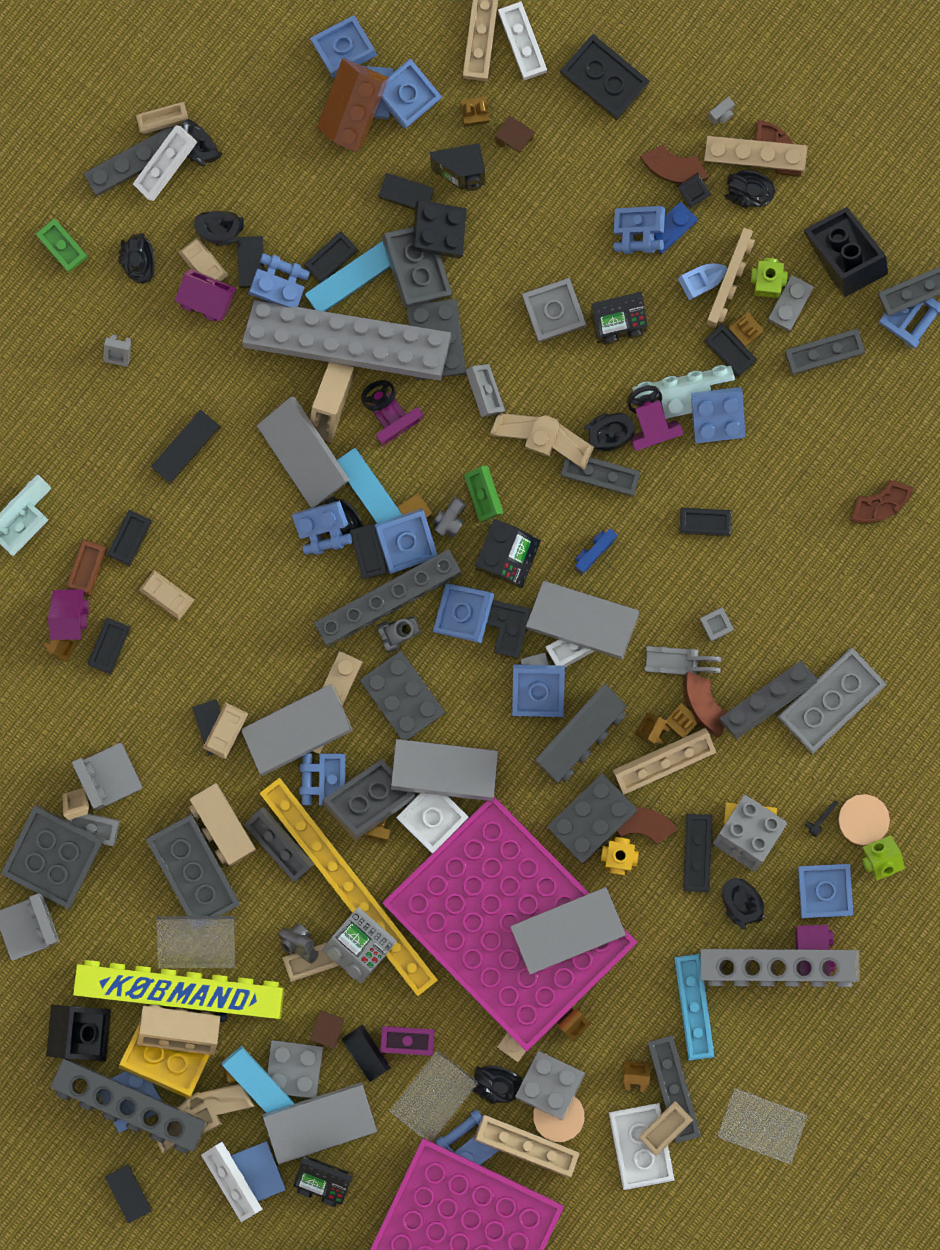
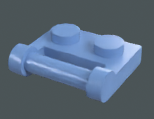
(899, 321)
(472, 1149)

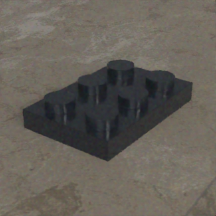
(604, 77)

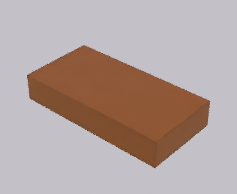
(86, 567)

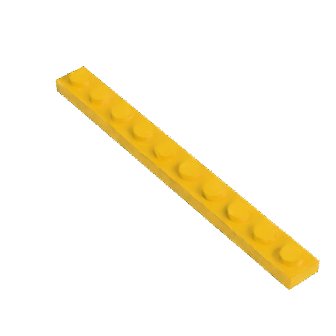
(345, 881)

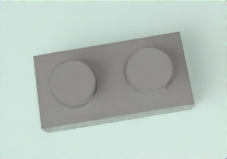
(790, 303)
(485, 390)
(100, 826)

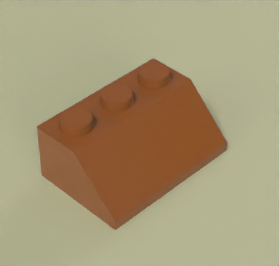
(352, 104)

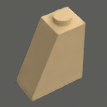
(331, 399)

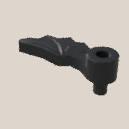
(816, 829)

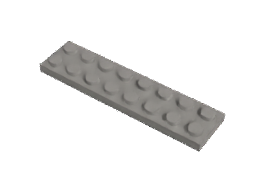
(347, 340)

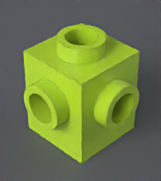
(767, 286)
(883, 858)

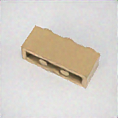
(222, 825)
(178, 1030)

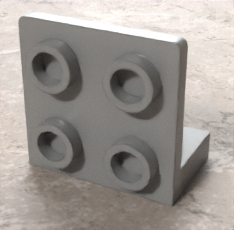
(107, 776)
(750, 833)
(27, 927)

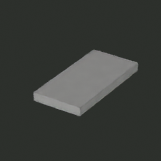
(303, 452)
(582, 620)
(832, 700)
(296, 730)
(444, 770)
(568, 931)
(319, 1123)

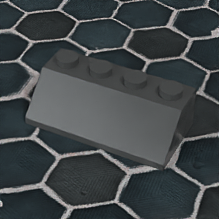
(580, 734)

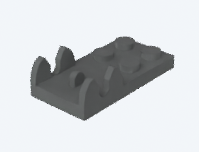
(192, 869)

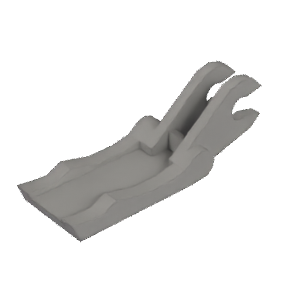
(677, 661)

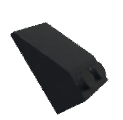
(847, 251)

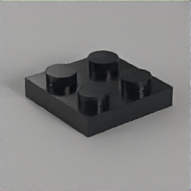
(439, 229)

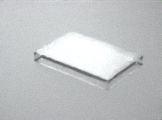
(196, 941)
(433, 1096)
(762, 1126)

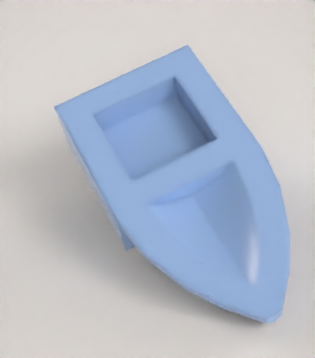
(702, 279)

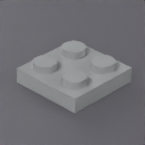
(554, 310)
(295, 1067)
(550, 1085)

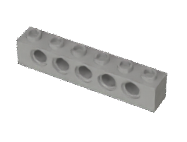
(714, 959)

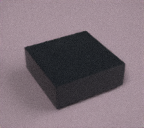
(694, 190)

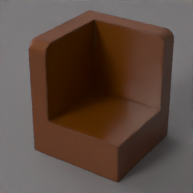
(514, 134)
(327, 1029)

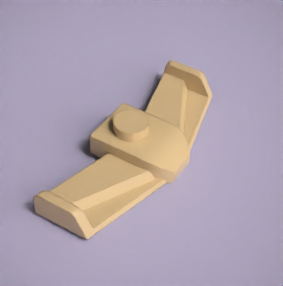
(543, 436)
(208, 1106)

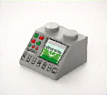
(359, 945)

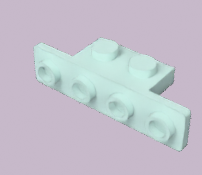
(677, 390)
(21, 518)

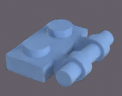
(639, 221)
(274, 288)
(320, 520)
(331, 776)

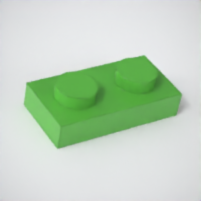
(61, 245)
(483, 494)

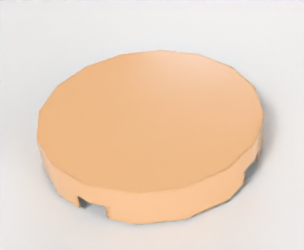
(863, 819)
(558, 1130)

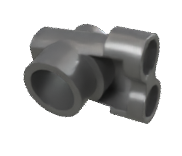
(447, 521)
(393, 632)
(298, 941)

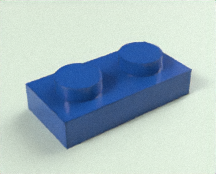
(676, 224)
(587, 558)

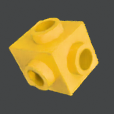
(616, 866)

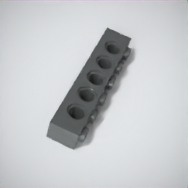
(388, 598)
(71, 1071)

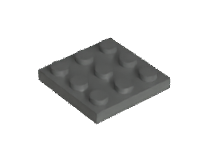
(52, 856)

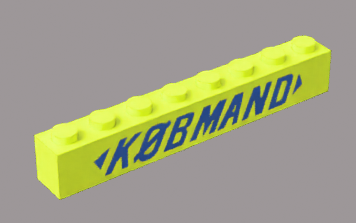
(179, 991)

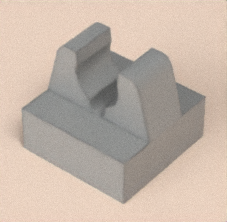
(117, 351)

